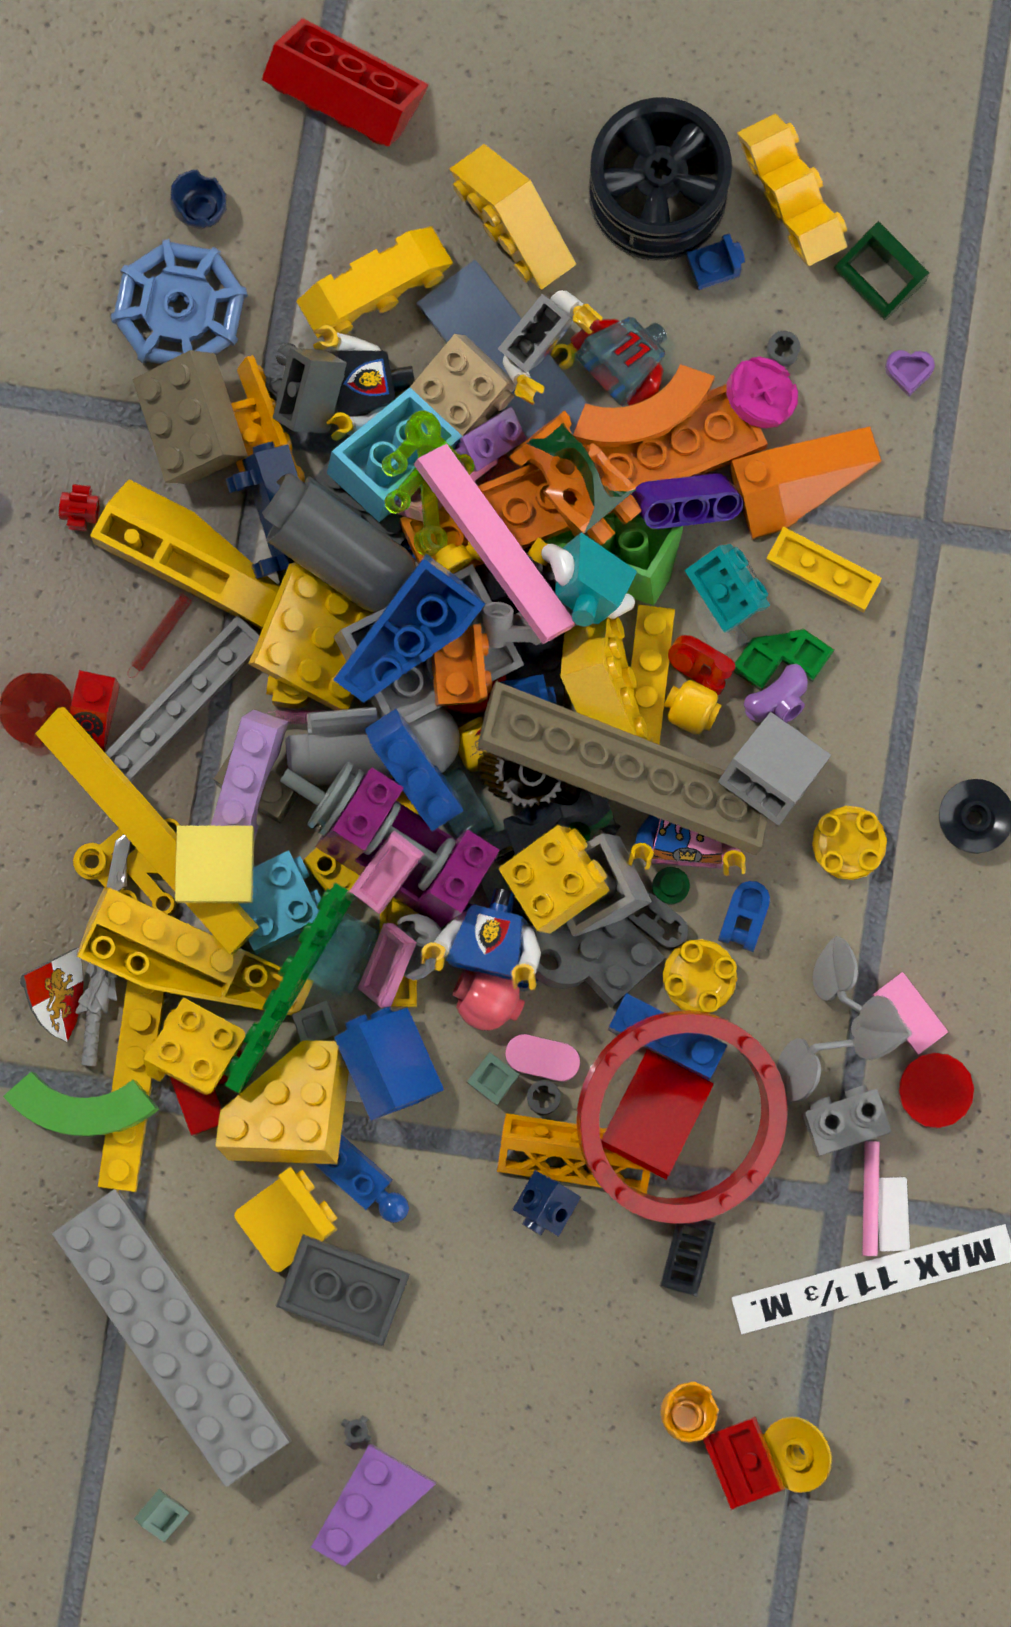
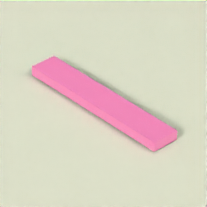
(494, 543)

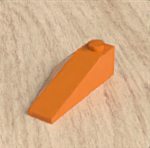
(796, 478)

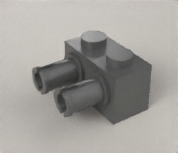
(308, 388)

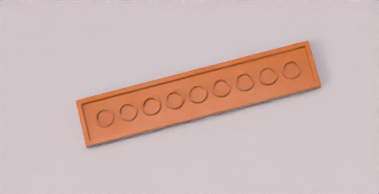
(692, 448)

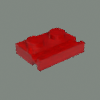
(743, 1463)

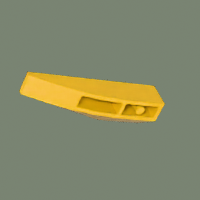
(183, 552)
(175, 956)

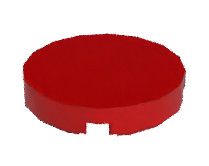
(936, 1090)

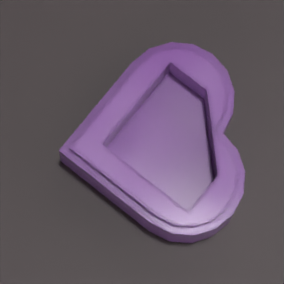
(909, 370)

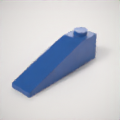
(419, 620)

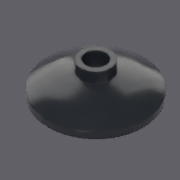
(978, 797)

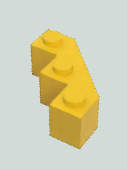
(792, 189)
(376, 281)

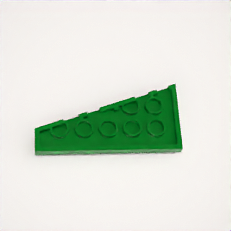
(295, 974)

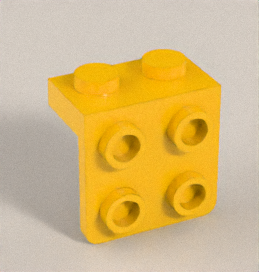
(193, 1047)
(281, 1215)

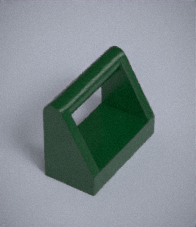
(896, 257)

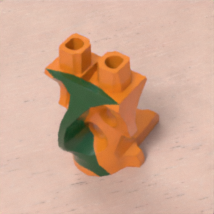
(594, 495)

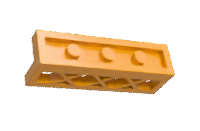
(549, 1138)

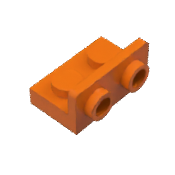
(460, 670)

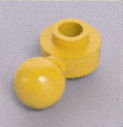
(456, 558)

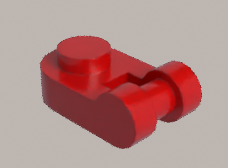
(690, 655)

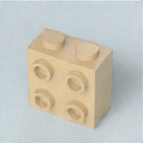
(464, 385)

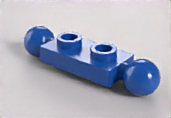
(365, 1182)

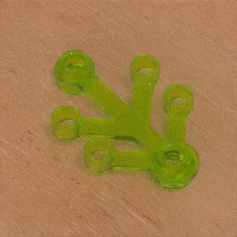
(424, 444)

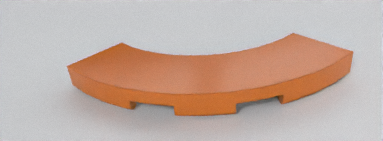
(648, 418)

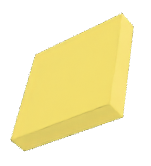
(214, 864)

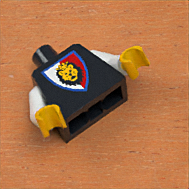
(367, 380)

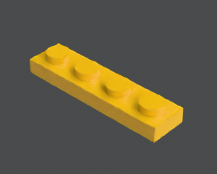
(651, 664)

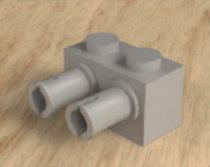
(846, 1121)

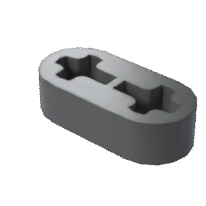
(656, 932)

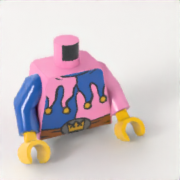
(673, 845)

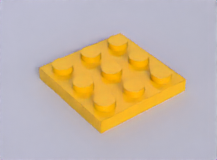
(299, 637)

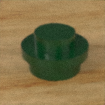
(671, 885)

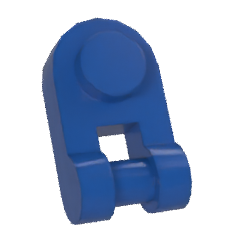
(751, 903)

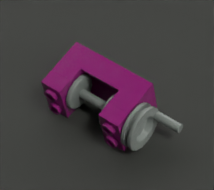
(360, 816)

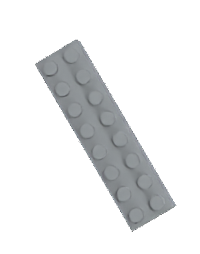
(171, 1337)

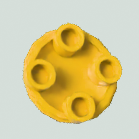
(849, 842)
(700, 976)

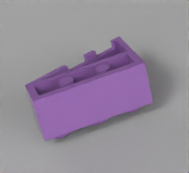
(369, 1504)

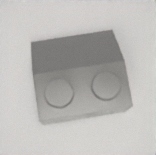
(626, 888)

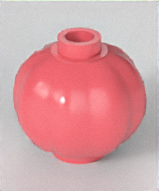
(486, 1000)

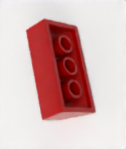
(344, 82)

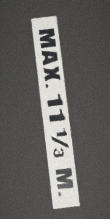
(872, 1279)

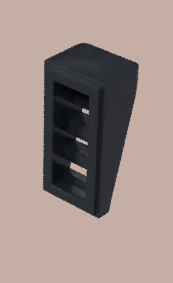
(681, 1285)

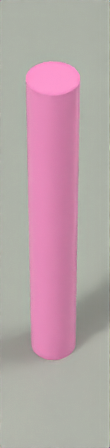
(870, 1198)

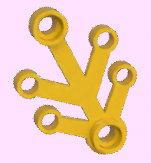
(136, 868)

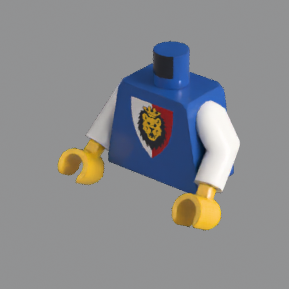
(489, 942)

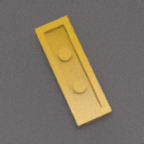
(823, 569)

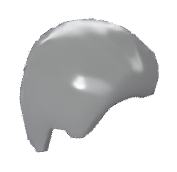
(423, 931)

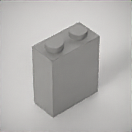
(774, 768)

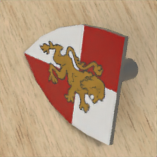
(55, 992)

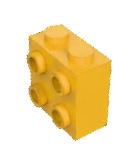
(555, 878)

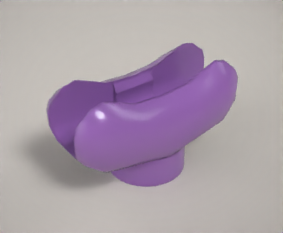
(779, 698)

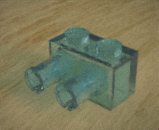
(343, 956)

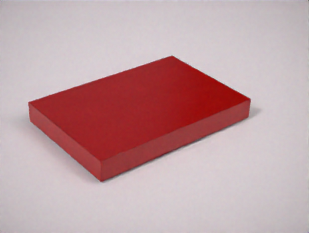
(656, 1114)

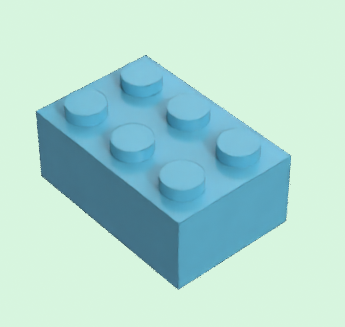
(358, 460)

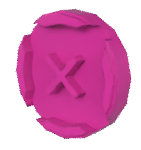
(762, 392)

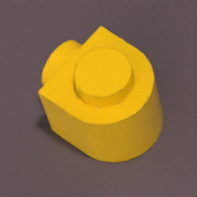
(285, 695)

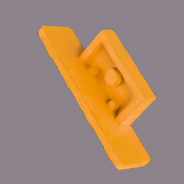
(256, 413)

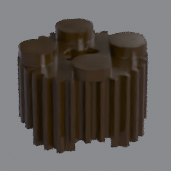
(516, 782)

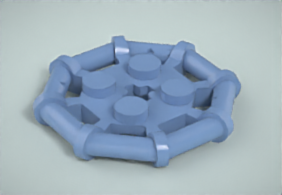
(166, 287)

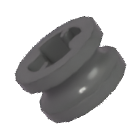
(794, 349)
(534, 1104)

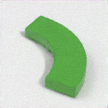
(80, 1115)

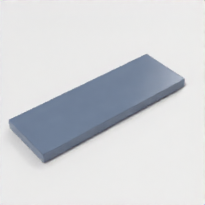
(476, 308)

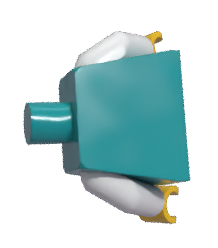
(587, 578)

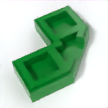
(766, 653)

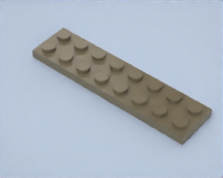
(618, 767)

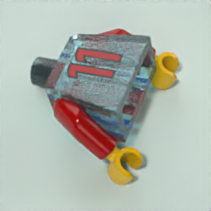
(620, 357)

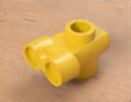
(338, 873)

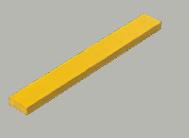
(136, 819)

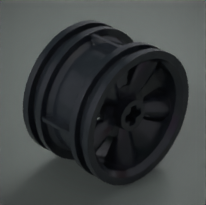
(693, 133)

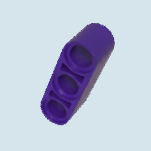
(687, 501)

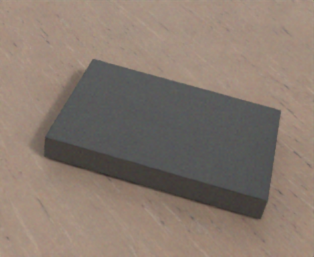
(342, 1289)

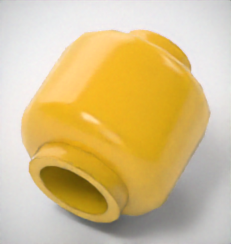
(692, 707)

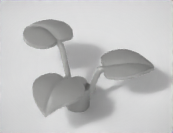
(875, 1029)

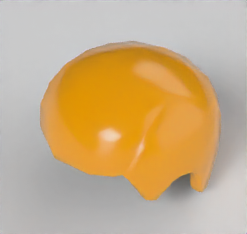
(689, 1412)

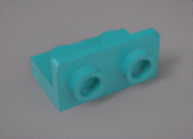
(728, 586)

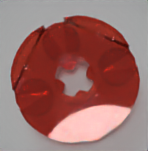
(17, 697)

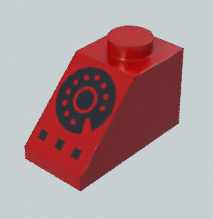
(95, 704)

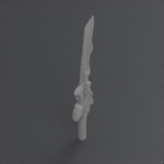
(102, 981)

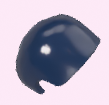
(197, 199)

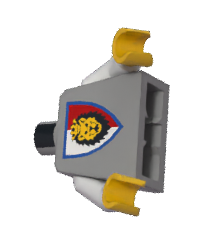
(539, 334)

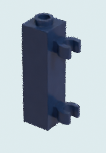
(261, 474)

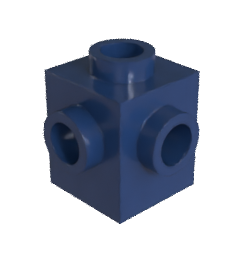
(545, 1204)

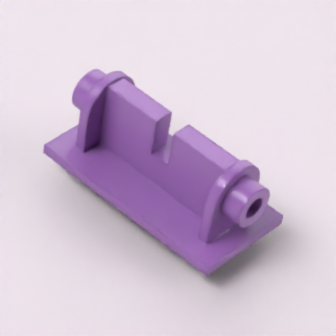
(492, 439)

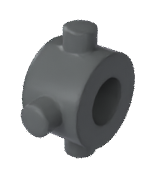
(356, 1431)

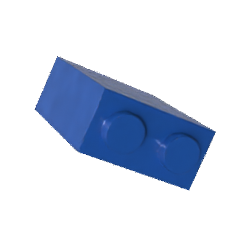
(388, 1061)

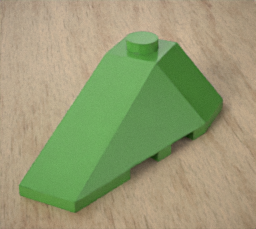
(642, 548)

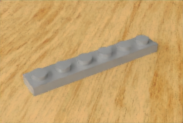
(183, 698)

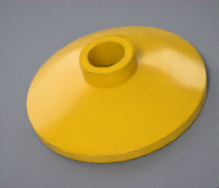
(796, 1470)

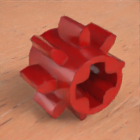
(79, 507)

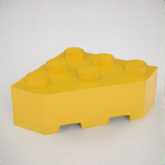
(513, 215)
(599, 676)
(290, 1110)

